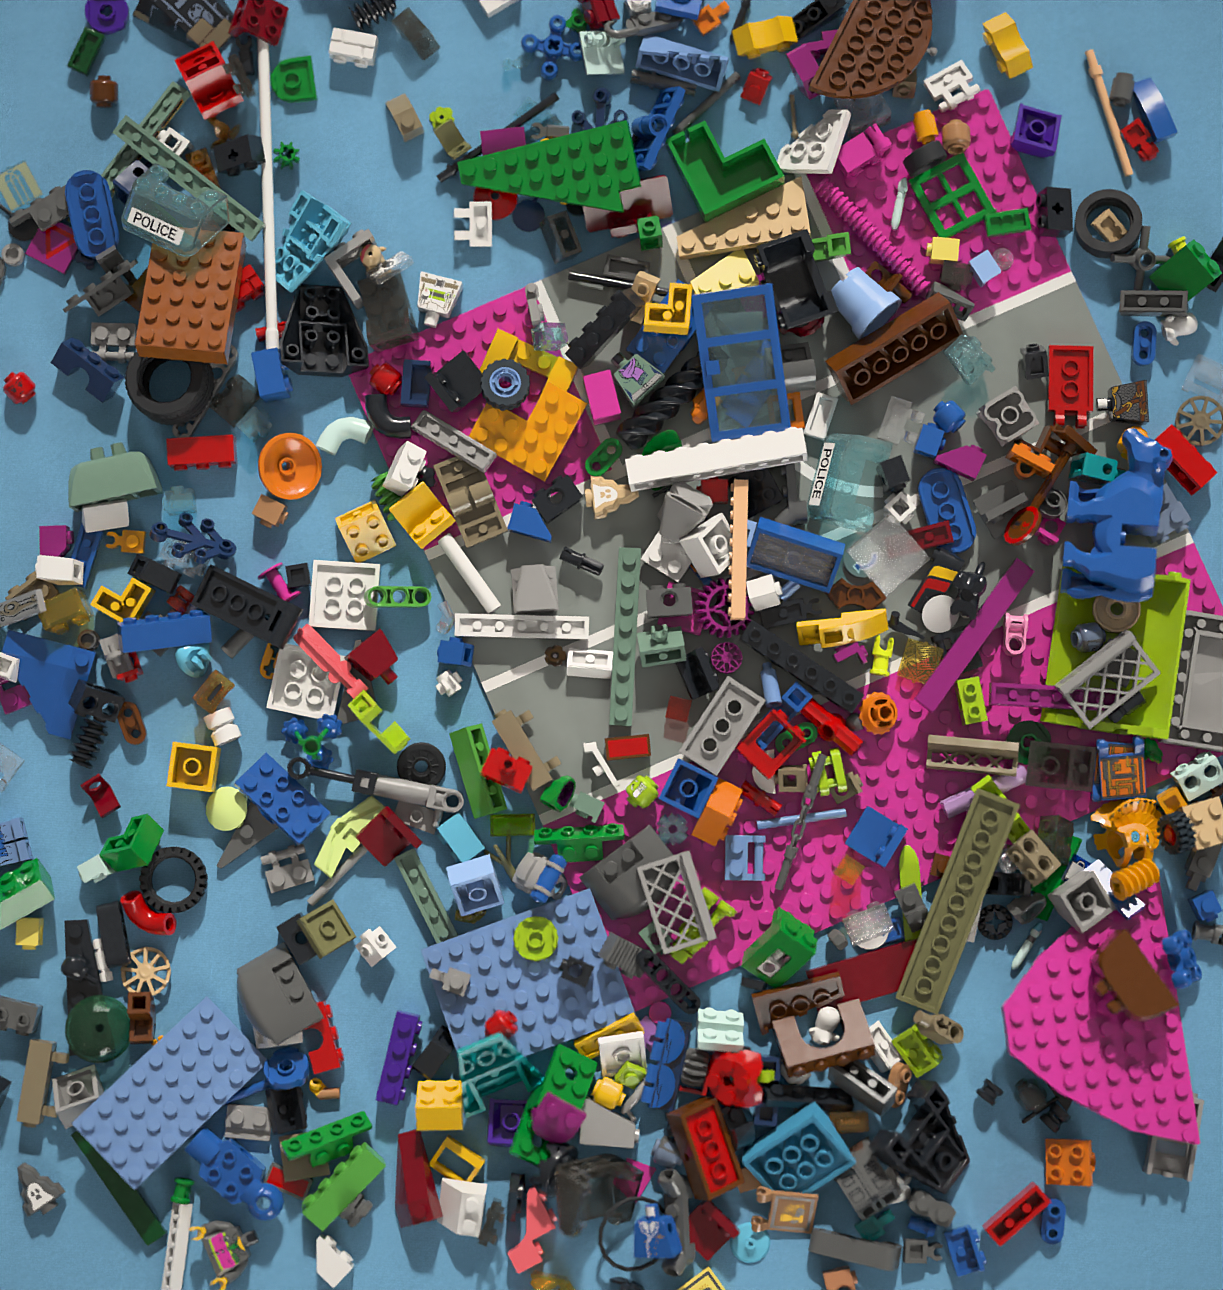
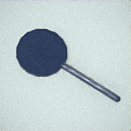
(528, 215)

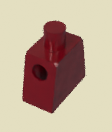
(374, 658)

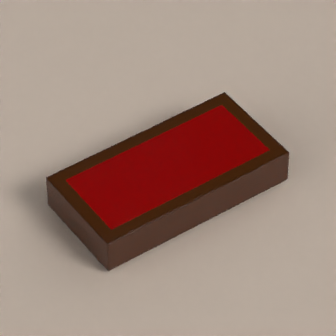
(627, 747)

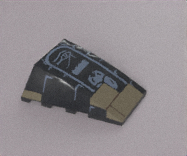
(188, 20)

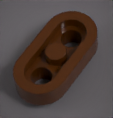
(132, 723)

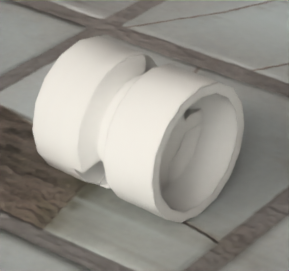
(222, 727)

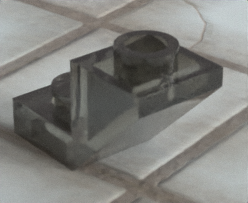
(415, 32)

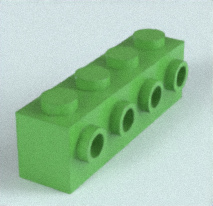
(471, 753)
(343, 1186)

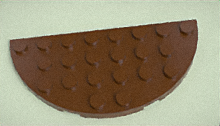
(874, 48)

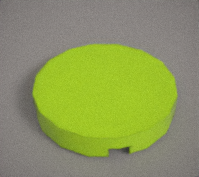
(535, 938)

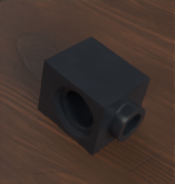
(581, 980)

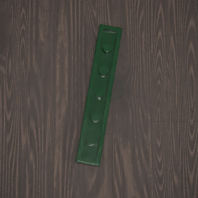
(128, 1199)

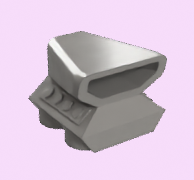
(1008, 416)
(682, 511)
(534, 589)

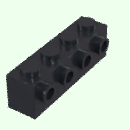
(607, 325)

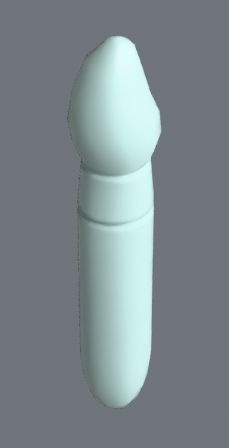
(897, 212)

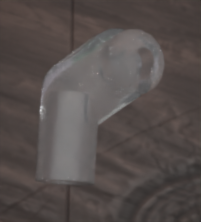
(447, 619)

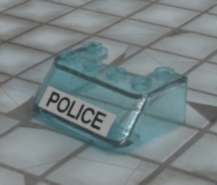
(172, 217)
(839, 478)

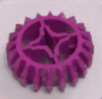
(722, 599)

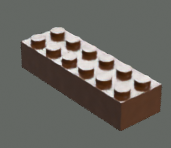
(894, 348)

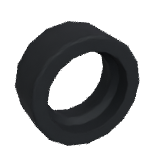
(924, 158)

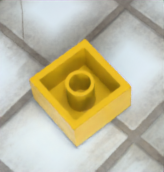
(193, 767)
(439, 1105)

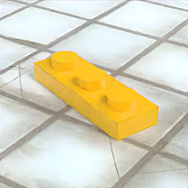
(588, 1044)

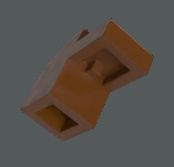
(142, 1017)

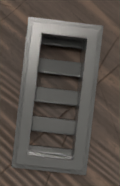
(954, 298)

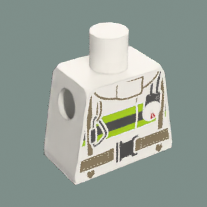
(437, 297)

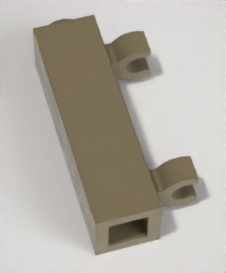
(519, 746)
(37, 1082)

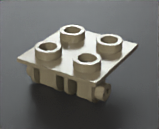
(300, 1167)

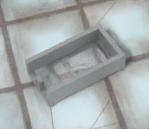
(1173, 1157)

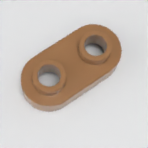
(900, 1077)

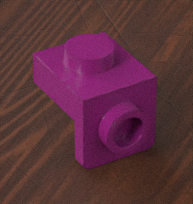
(844, 652)

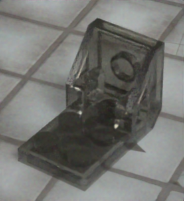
(388, 313)

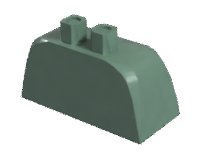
(112, 478)

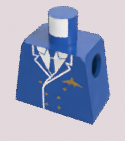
(656, 1235)

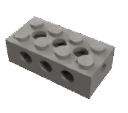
(737, 725)

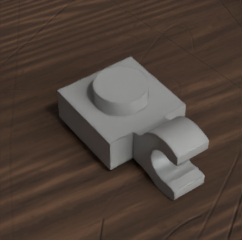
(454, 981)

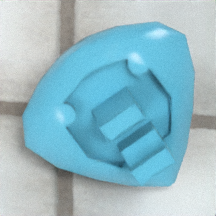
(193, 659)

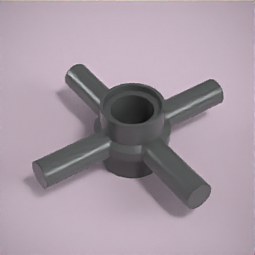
(1135, 255)

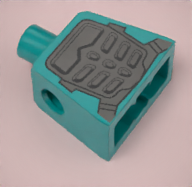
(1094, 469)

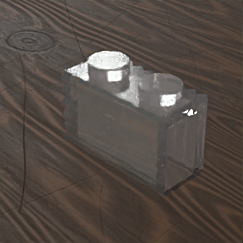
(868, 923)

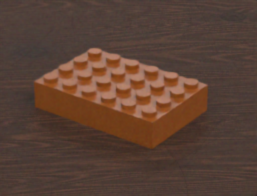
(192, 301)

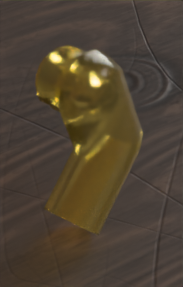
(471, 918)

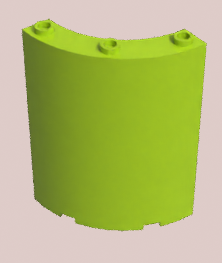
(1158, 634)

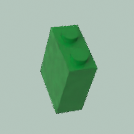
(1187, 271)

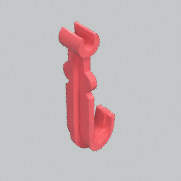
(328, 660)

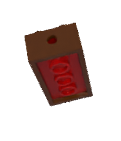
(705, 1148)

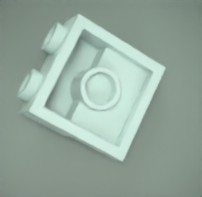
(720, 1030)

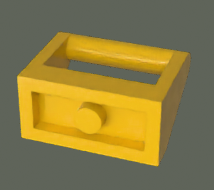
(462, 1151)

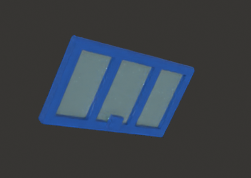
(741, 361)

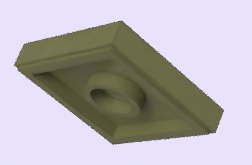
(326, 929)

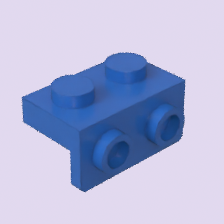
(964, 1250)

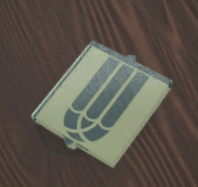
(18, 185)

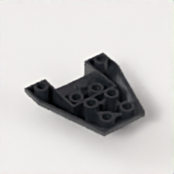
(322, 334)

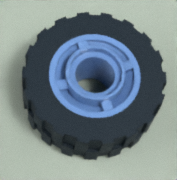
(505, 371)

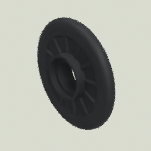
(421, 752)

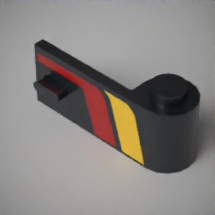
(937, 579)

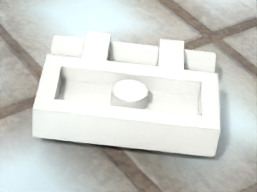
(949, 80)

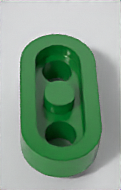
(602, 457)
(786, 735)

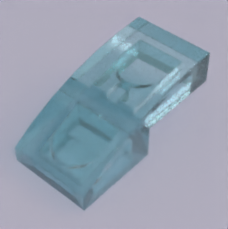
(544, 118)

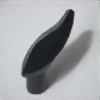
(898, 626)

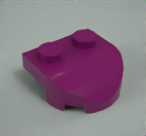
(556, 1119)

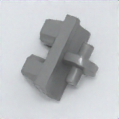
(117, 660)

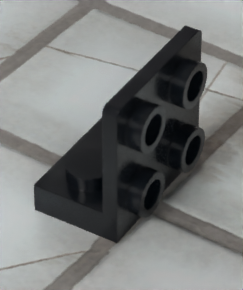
(457, 382)

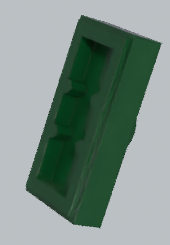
(86, 51)

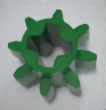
(289, 150)

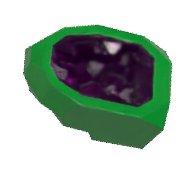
(559, 793)

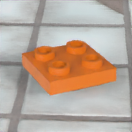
(1039, 465)
(1069, 1162)

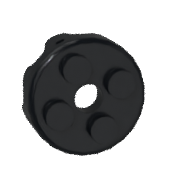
(560, 1154)

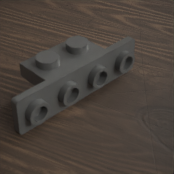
(44, 211)
(108, 293)

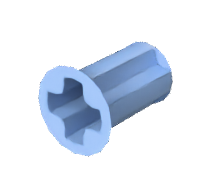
(789, 589)

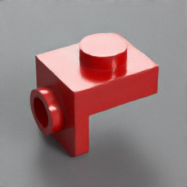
(756, 85)

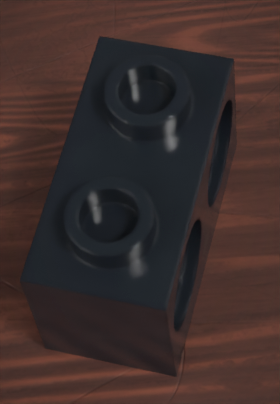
(97, 699)

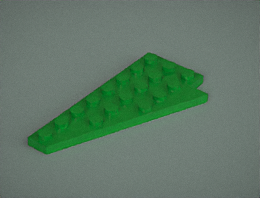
(572, 169)

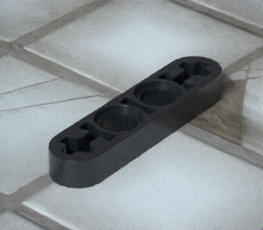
(668, 981)

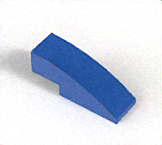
(1153, 110)

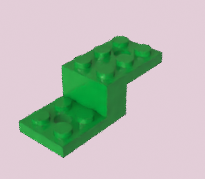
(558, 1084)

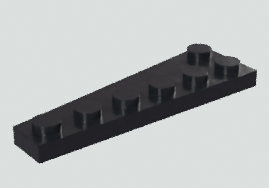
(79, 941)

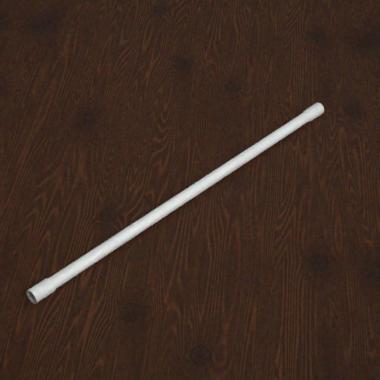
(272, 332)

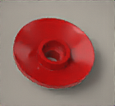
(501, 207)

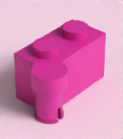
(862, 150)

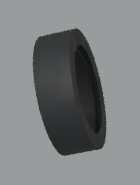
(1101, 198)

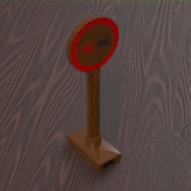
(1027, 520)

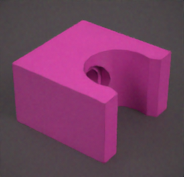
(602, 397)

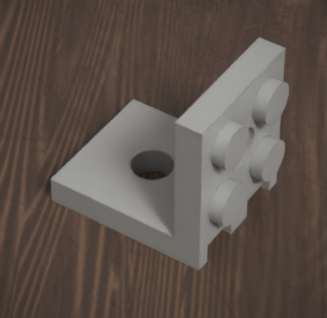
(345, 254)

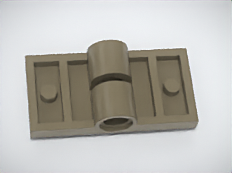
(470, 501)

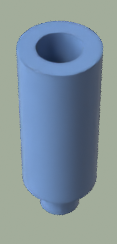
(770, 686)

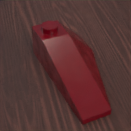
(415, 1189)

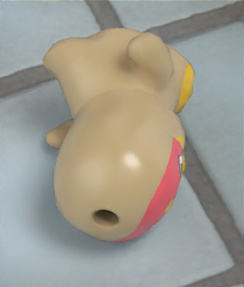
(371, 256)

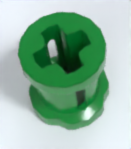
(182, 1190)

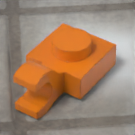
(709, 17)

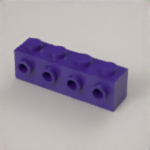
(397, 1058)

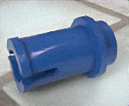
(922, 1226)

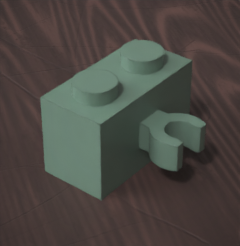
(661, 646)

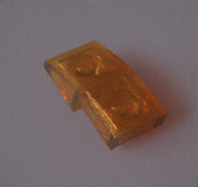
(202, 163)

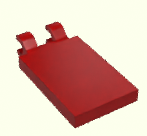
(1070, 383)

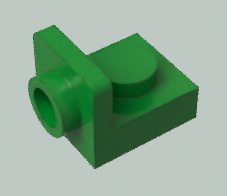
(650, 233)

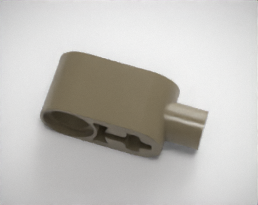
(939, 1028)

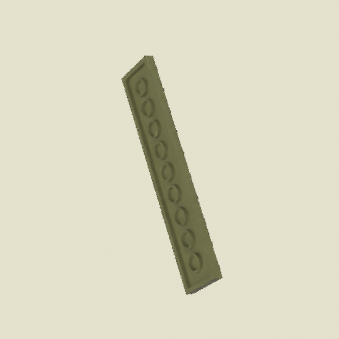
(957, 901)

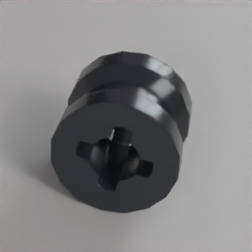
(989, 1092)

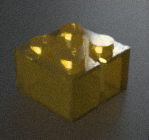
(66, 610)

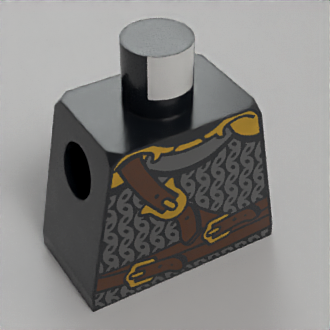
(1126, 403)

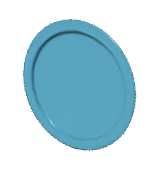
(750, 1245)

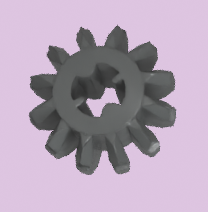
(694, 1067)

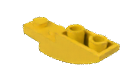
(844, 630)

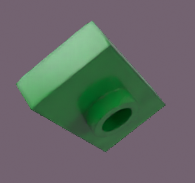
(1007, 222)

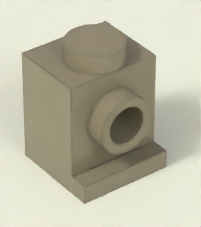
(786, 784)

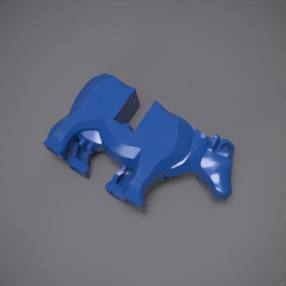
(1119, 508)

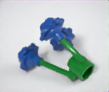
(316, 753)

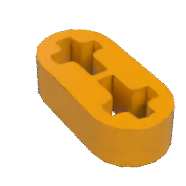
(266, 661)

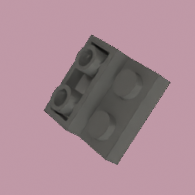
(798, 367)

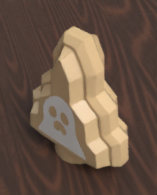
(607, 496)

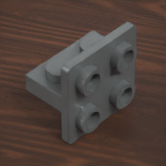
(999, 507)

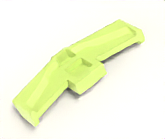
(343, 834)

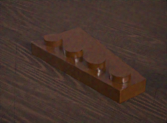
(795, 999)

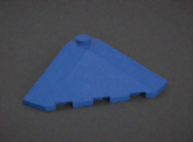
(50, 675)

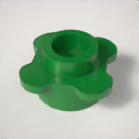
(571, 23)

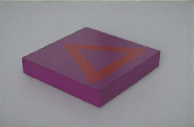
(54, 247)

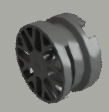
(356, 1210)

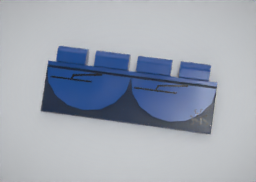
(670, 1059)

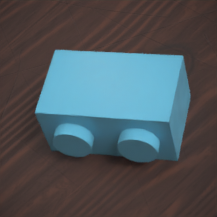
(460, 838)

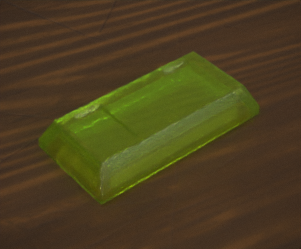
(512, 825)

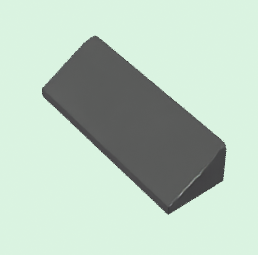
(1154, 303)

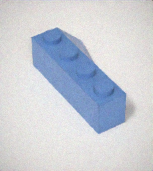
(682, 62)

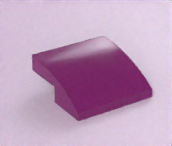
(502, 139)

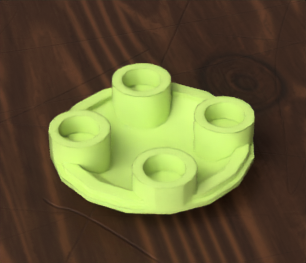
(226, 808)

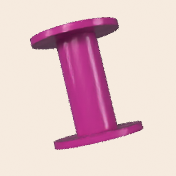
(278, 583)

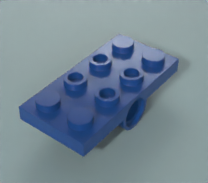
(654, 127)
(661, 348)
(282, 799)

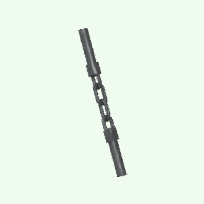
(810, 793)

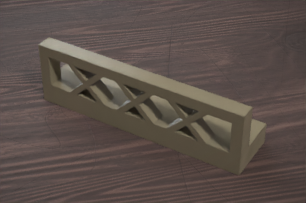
(972, 747)

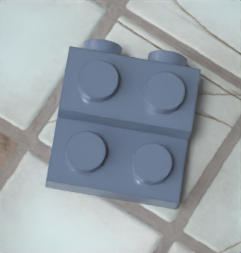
(1172, 517)

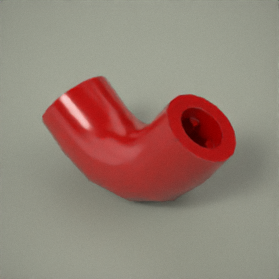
(145, 917)

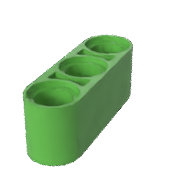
(407, 592)

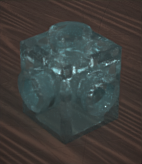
(664, 824)

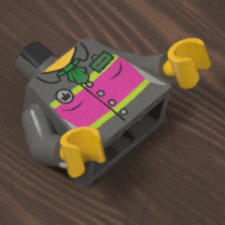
(226, 1249)

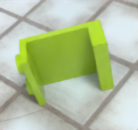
(366, 710)

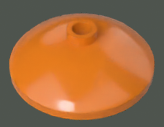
(302, 469)

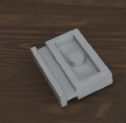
(248, 1122)

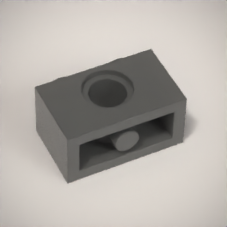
(656, 607)

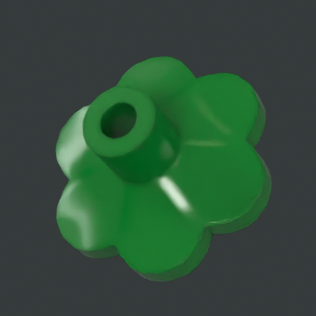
(1152, 751)

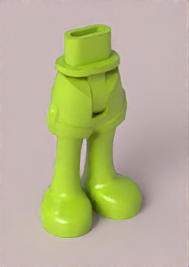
(723, 909)

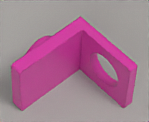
(1049, 538)

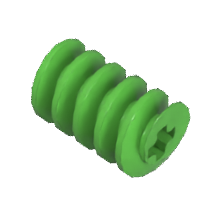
(388, 497)

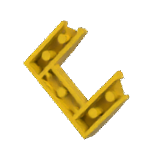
(507, 346)

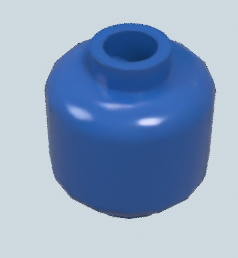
(949, 416)

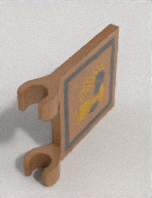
(787, 1211)

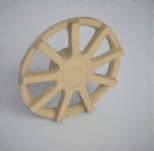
(146, 971)

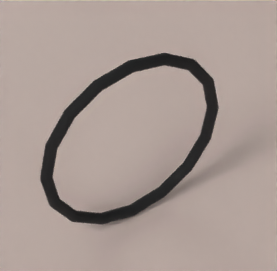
(602, 1225)

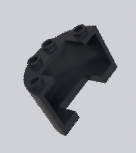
(794, 279)

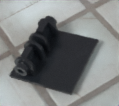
(761, 490)

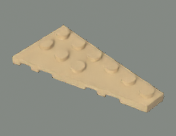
(750, 224)

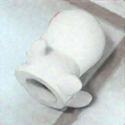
(1178, 326)
(826, 1022)

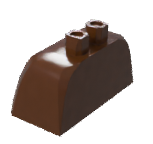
(1130, 979)

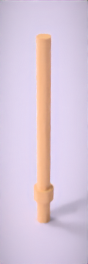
(1095, 72)

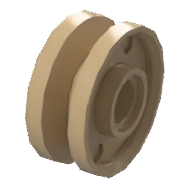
(1111, 622)

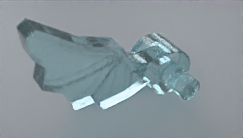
(520, 62)

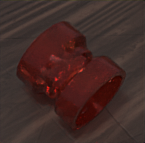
(177, 603)

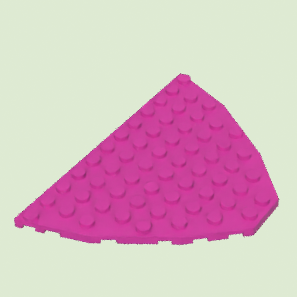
(1099, 1058)

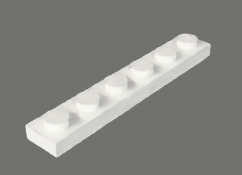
(521, 626)

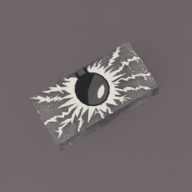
(389, 268)

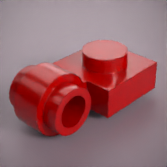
(1136, 135)

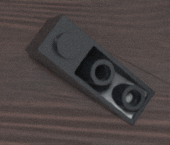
(817, 15)

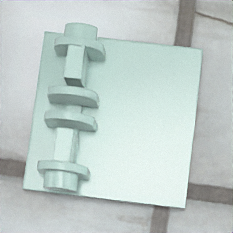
(601, 53)

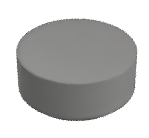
(13, 254)

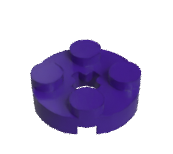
(111, 24)

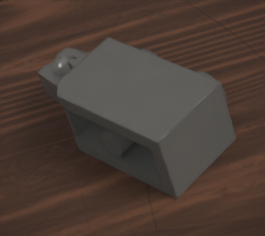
(1200, 865)

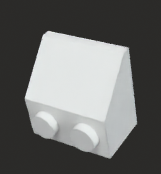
(709, 546)
(462, 1206)

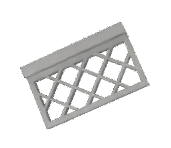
(1092, 667)
(695, 897)

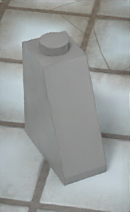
(606, 1127)

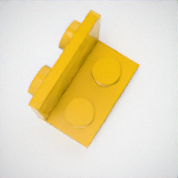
(422, 515)
(365, 532)

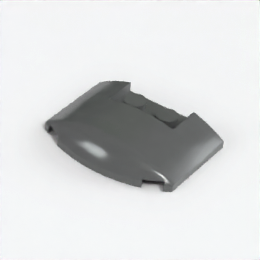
(616, 878)
(276, 995)

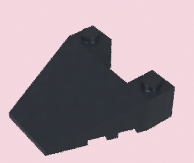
(929, 1143)

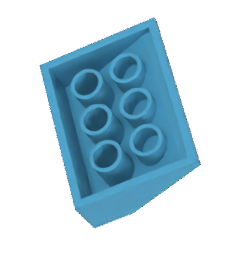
(799, 1153)

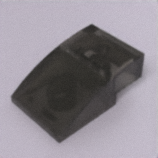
(1060, 766)

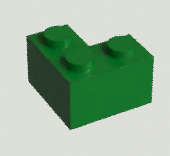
(134, 846)

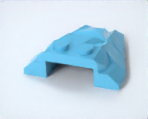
(310, 238)

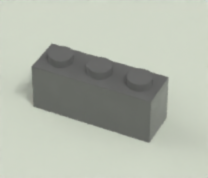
(864, 1086)

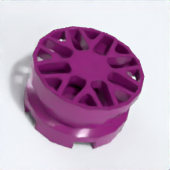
(726, 657)

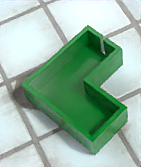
(720, 181)

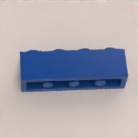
(164, 632)

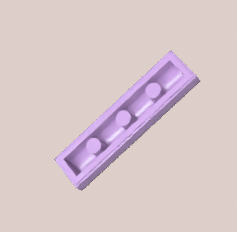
(961, 801)

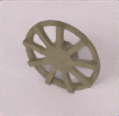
(1200, 420)

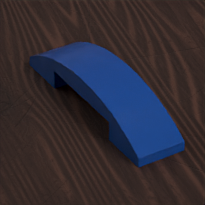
(791, 704)

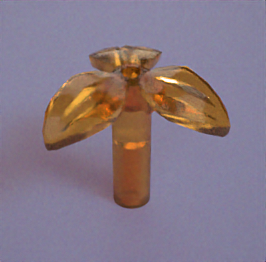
(222, 131)

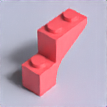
(539, 1222)

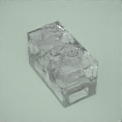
(183, 562)

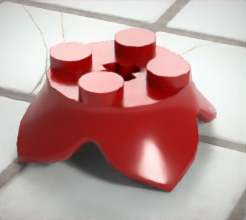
(745, 1068)

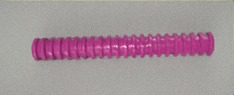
(871, 236)

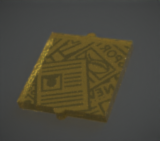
(919, 661)

